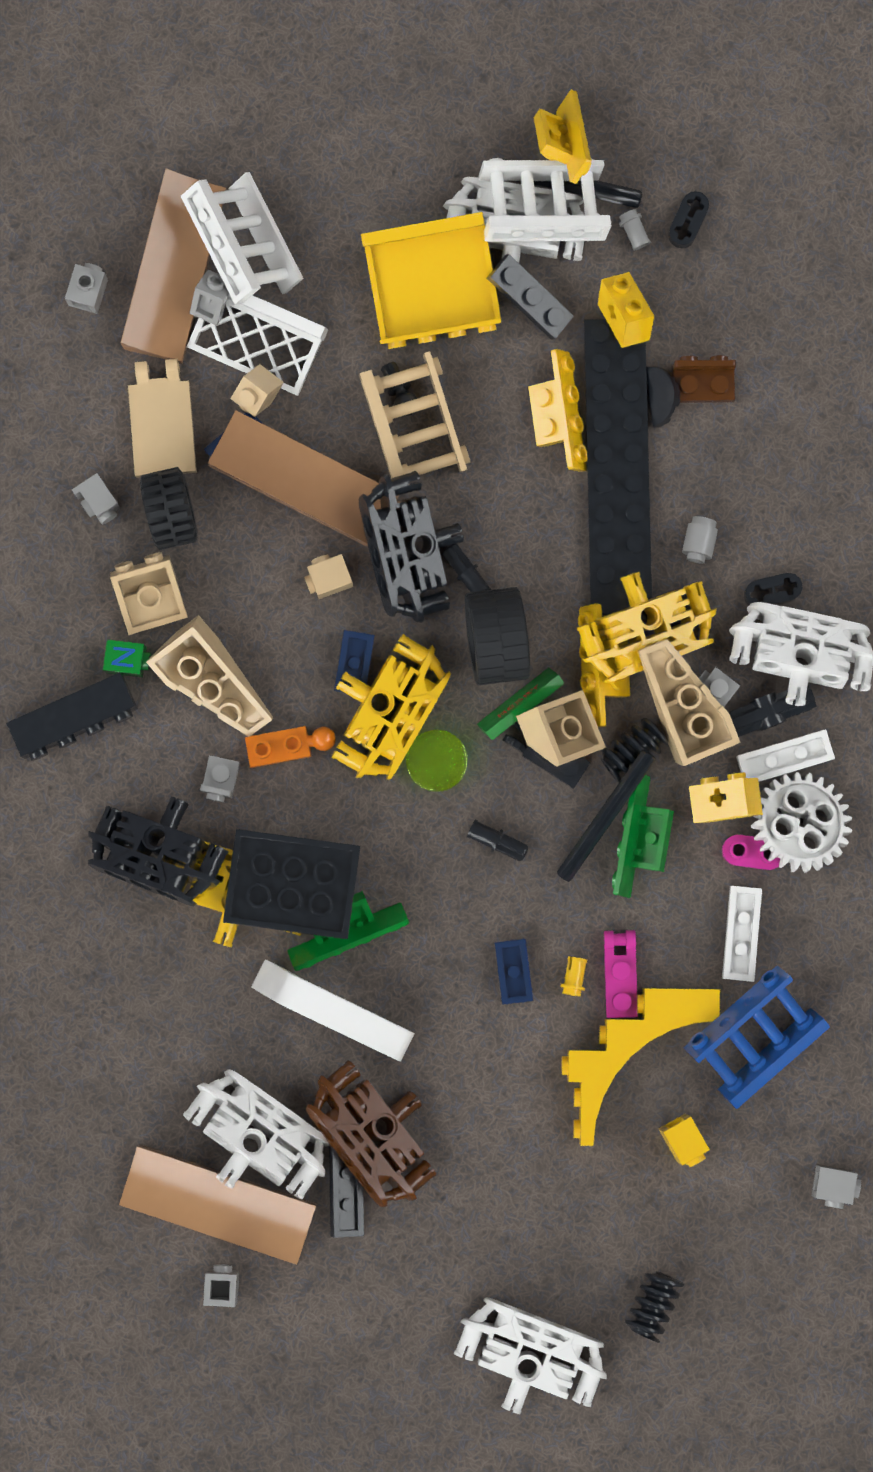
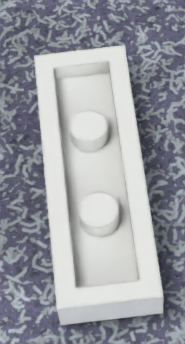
(787, 756)
(742, 933)

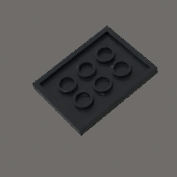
(291, 884)

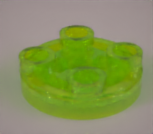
(437, 760)

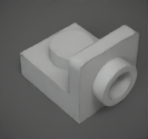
(209, 298)
(220, 778)

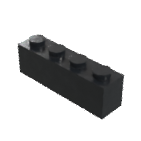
(72, 716)

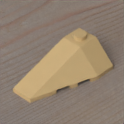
(205, 672)
(687, 710)

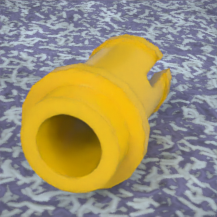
(574, 976)

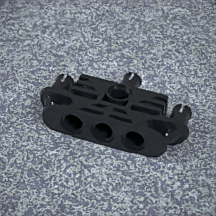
(392, 539)
(150, 873)

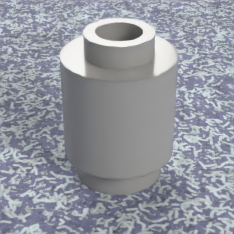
(700, 539)

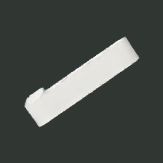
(332, 1010)

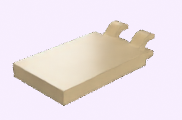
(161, 421)

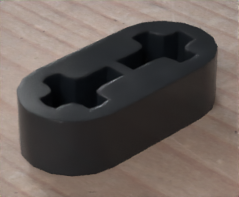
(682, 216)
(771, 583)

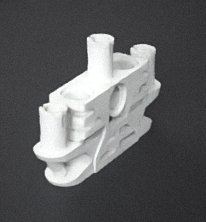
(461, 205)
(806, 635)
(255, 1107)
(537, 1334)

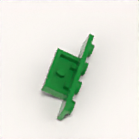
(643, 839)
(362, 929)

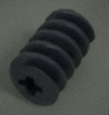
(626, 753)
(654, 1305)

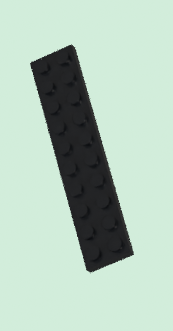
(616, 466)

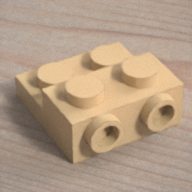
(148, 593)

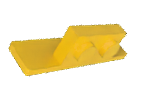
(564, 137)
(557, 413)
(592, 679)

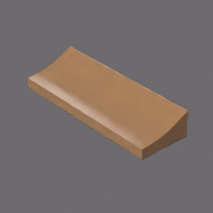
(167, 277)
(293, 475)
(197, 1200)

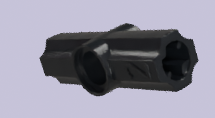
(768, 712)

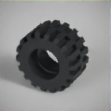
(168, 508)

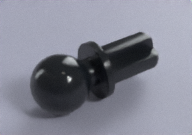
(400, 391)

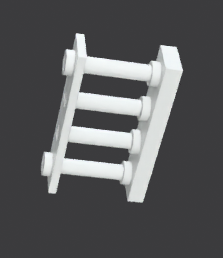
(533, 226)
(223, 246)

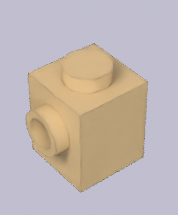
(257, 390)
(328, 576)

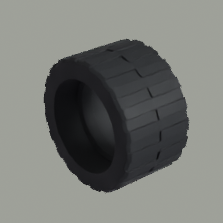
(497, 636)

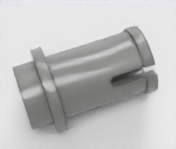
(634, 229)

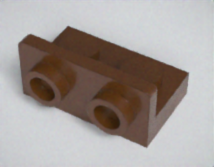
(705, 379)

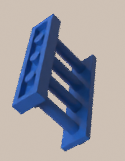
(775, 1056)

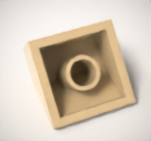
(562, 729)

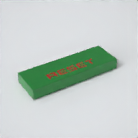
(520, 702)

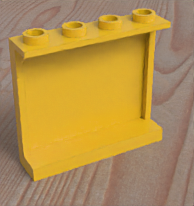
(432, 279)

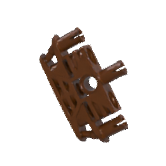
(344, 1131)

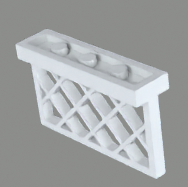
(275, 317)

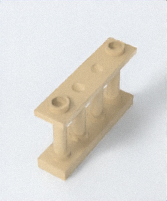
(384, 415)

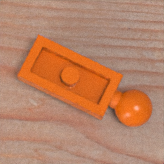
(287, 745)

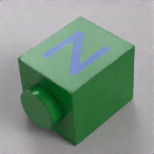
(126, 658)

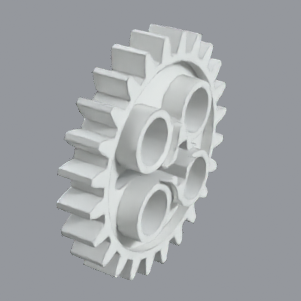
(791, 847)

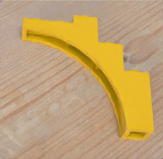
(595, 1069)

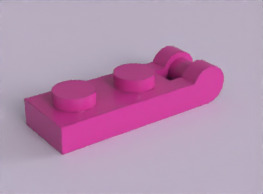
(620, 975)

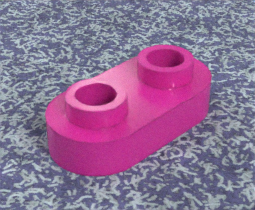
(752, 855)

